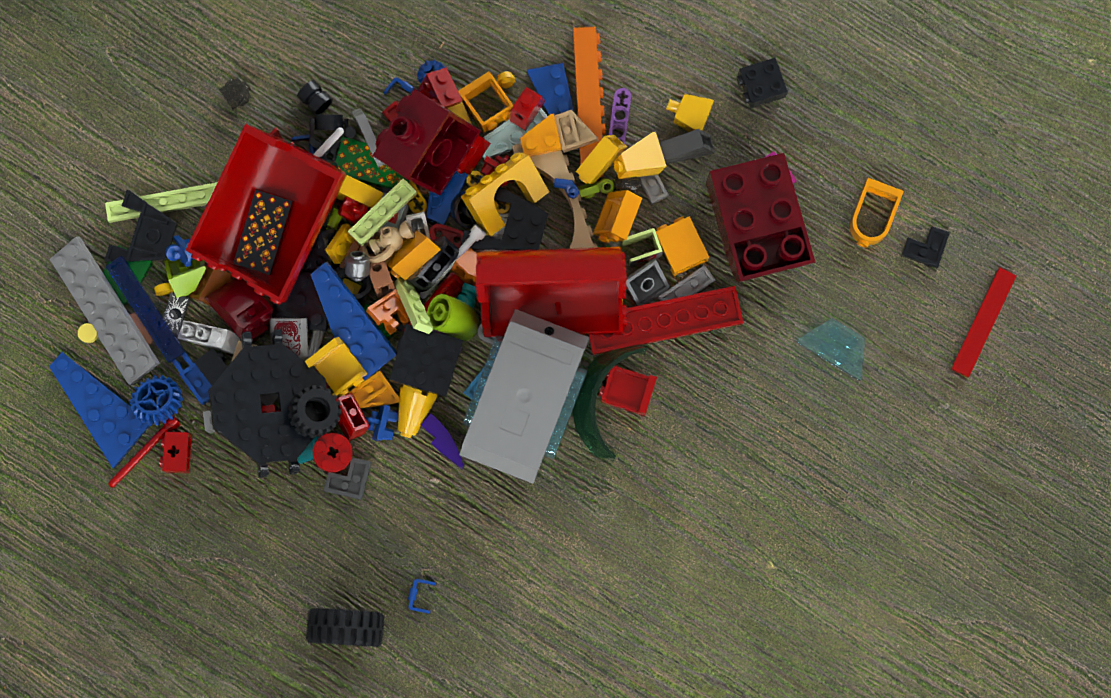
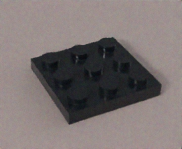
(303, 303)
(426, 361)

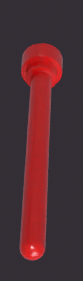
(169, 426)

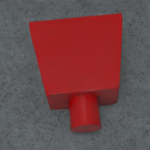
(526, 106)

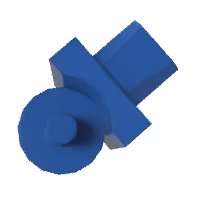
(178, 251)
(385, 414)

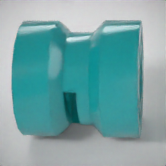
(468, 294)

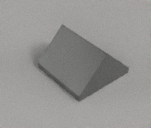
(646, 283)

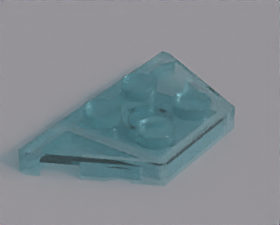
(837, 346)

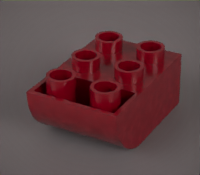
(759, 218)

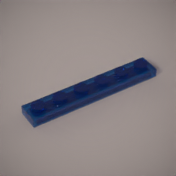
(145, 309)

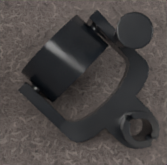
(329, 122)

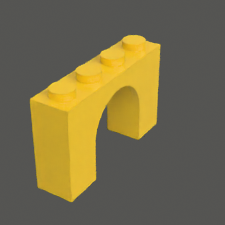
(480, 197)

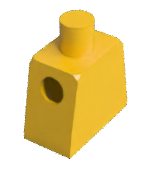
(691, 112)

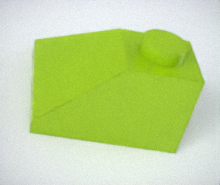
(182, 278)

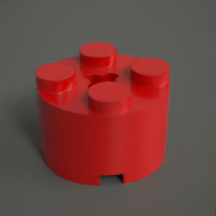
(328, 463)

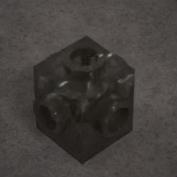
(236, 93)

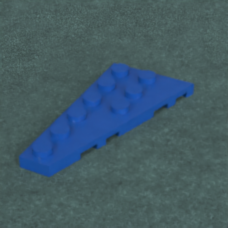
(352, 322)
(101, 410)

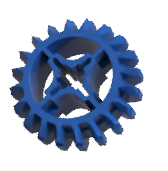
(168, 400)

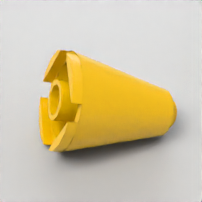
(413, 409)

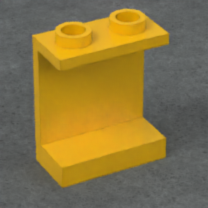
(338, 366)

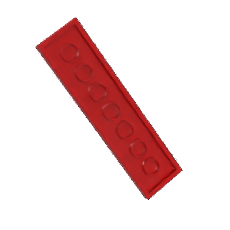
(673, 319)

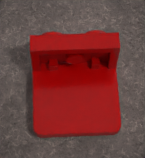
(440, 88)

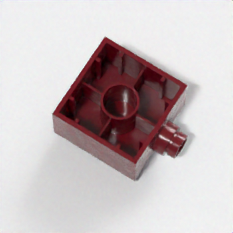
(425, 142)

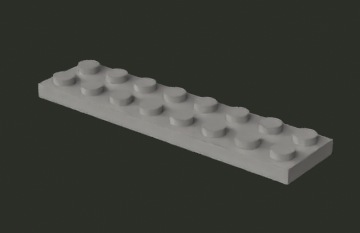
(104, 311)

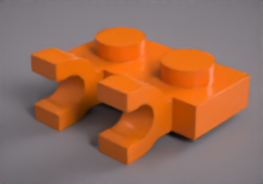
(387, 307)

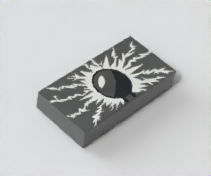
(176, 312)

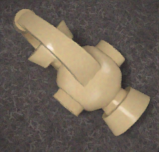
(390, 239)

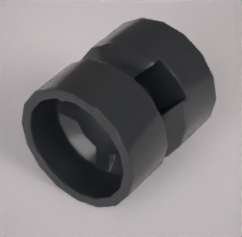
(312, 96)

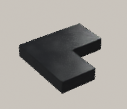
(928, 252)

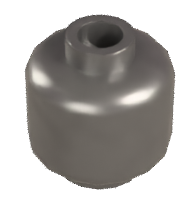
(357, 265)

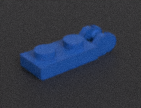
(194, 379)

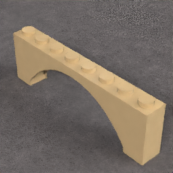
(553, 166)

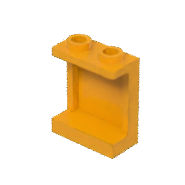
(681, 245)

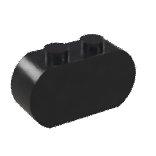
(433, 269)

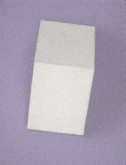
(418, 222)

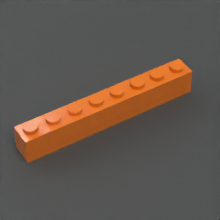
(587, 84)

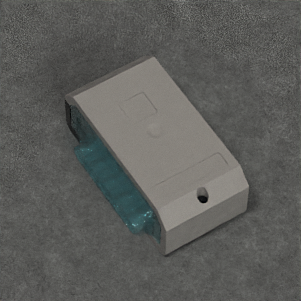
(524, 396)

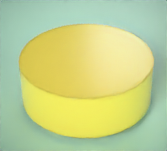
(87, 333)

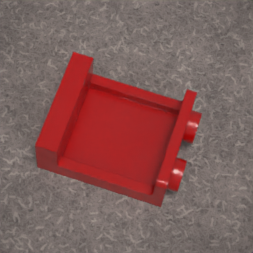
(628, 390)

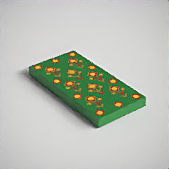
(357, 162)

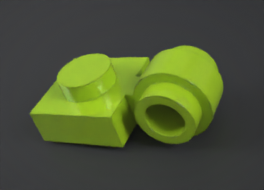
(589, 190)

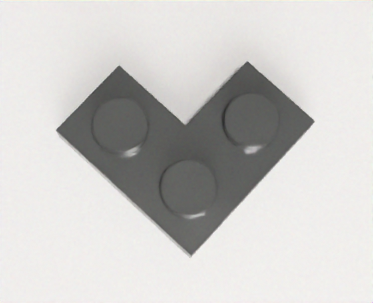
(351, 485)

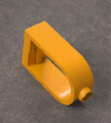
(882, 190)

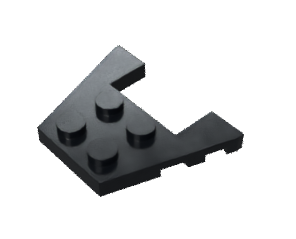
(151, 236)

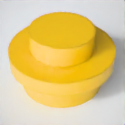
(506, 79)

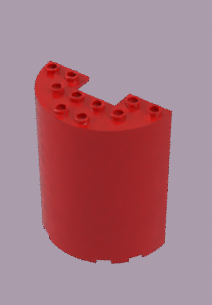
(279, 169)
(582, 279)

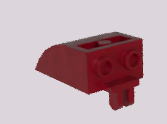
(241, 308)

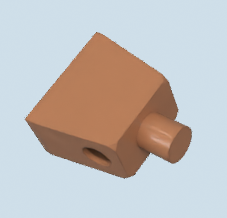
(381, 278)

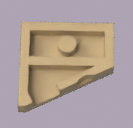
(573, 131)

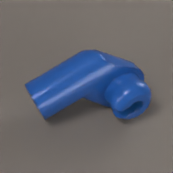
(568, 185)

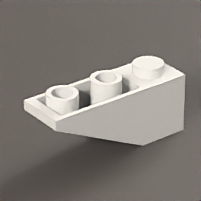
(208, 336)

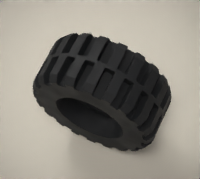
(345, 627)

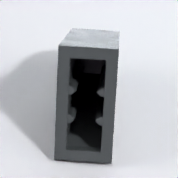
(687, 146)

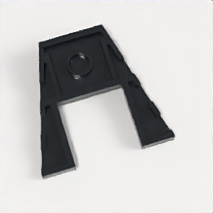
(522, 229)

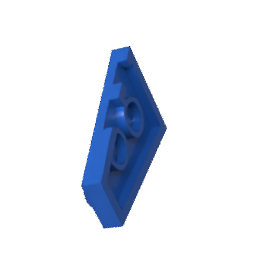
(439, 205)

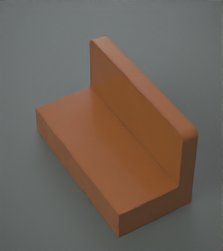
(210, 281)

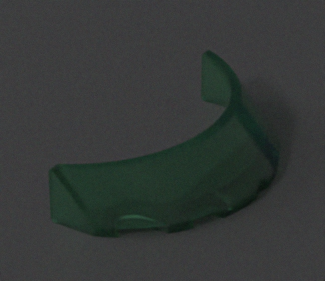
(584, 406)

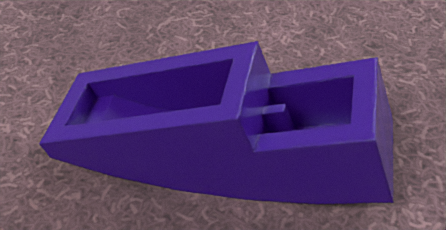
(443, 441)

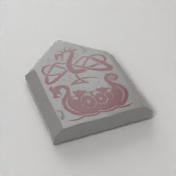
(294, 334)

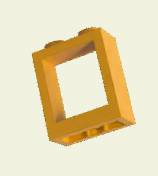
(477, 87)
(617, 216)

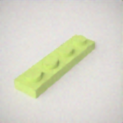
(382, 212)
(413, 306)

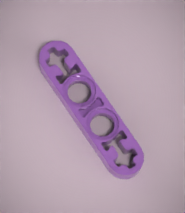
(620, 124)

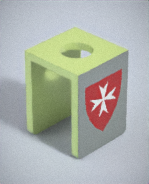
(651, 233)

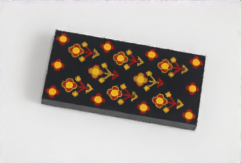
(263, 232)

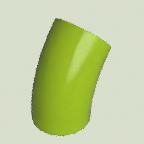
(453, 317)

